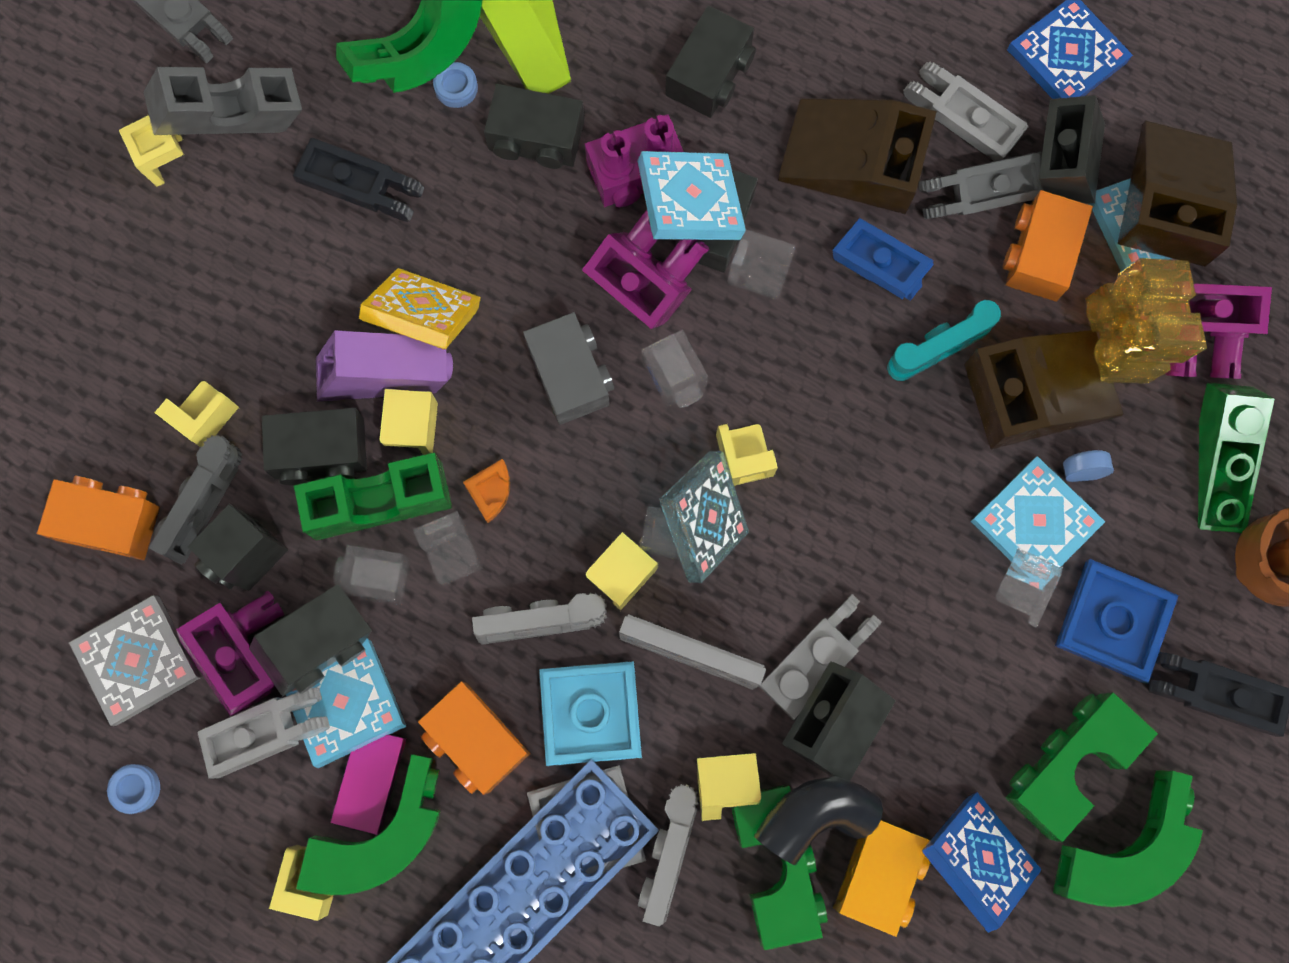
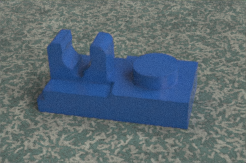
(882, 259)

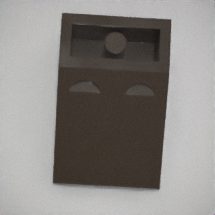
(859, 150)
(1180, 195)
(1039, 387)

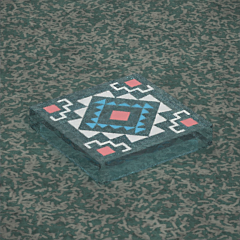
(704, 516)

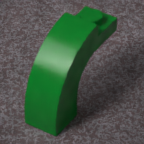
(418, 50)
(1146, 865)
(354, 867)

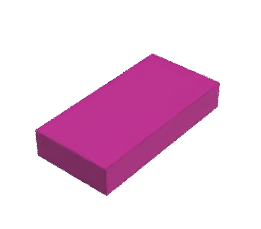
(368, 785)

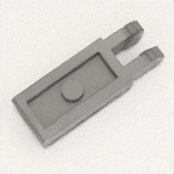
(967, 111)
(542, 619)
(801, 670)
(258, 733)
(670, 850)

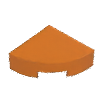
(490, 489)

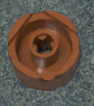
(1264, 558)

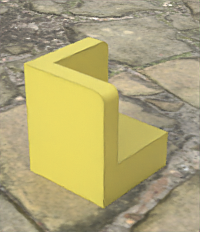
(150, 150)
(200, 414)
(409, 419)
(746, 453)
(622, 570)
(727, 783)
(293, 901)

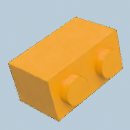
(883, 878)

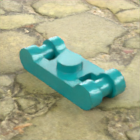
(943, 342)

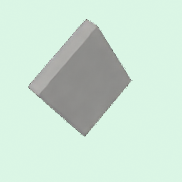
(692, 652)

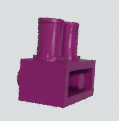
(615, 158)
(640, 281)
(1230, 316)
(222, 653)

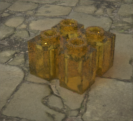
(1145, 321)

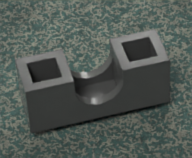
(185, 103)

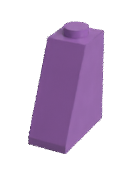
(368, 363)

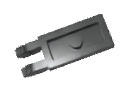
(184, 21)
(986, 185)
(197, 498)

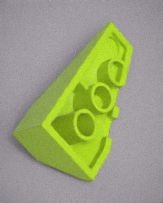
(529, 40)

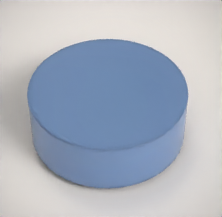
(456, 85)
(1088, 466)
(133, 788)

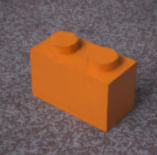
(1047, 245)
(99, 518)
(472, 739)

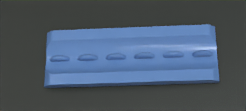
(534, 884)

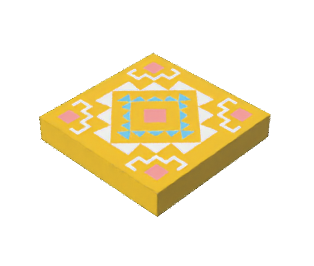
(419, 308)

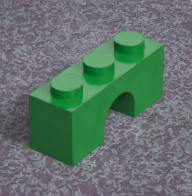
(350, 505)
(1049, 790)
(790, 909)

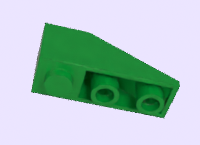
(1231, 449)

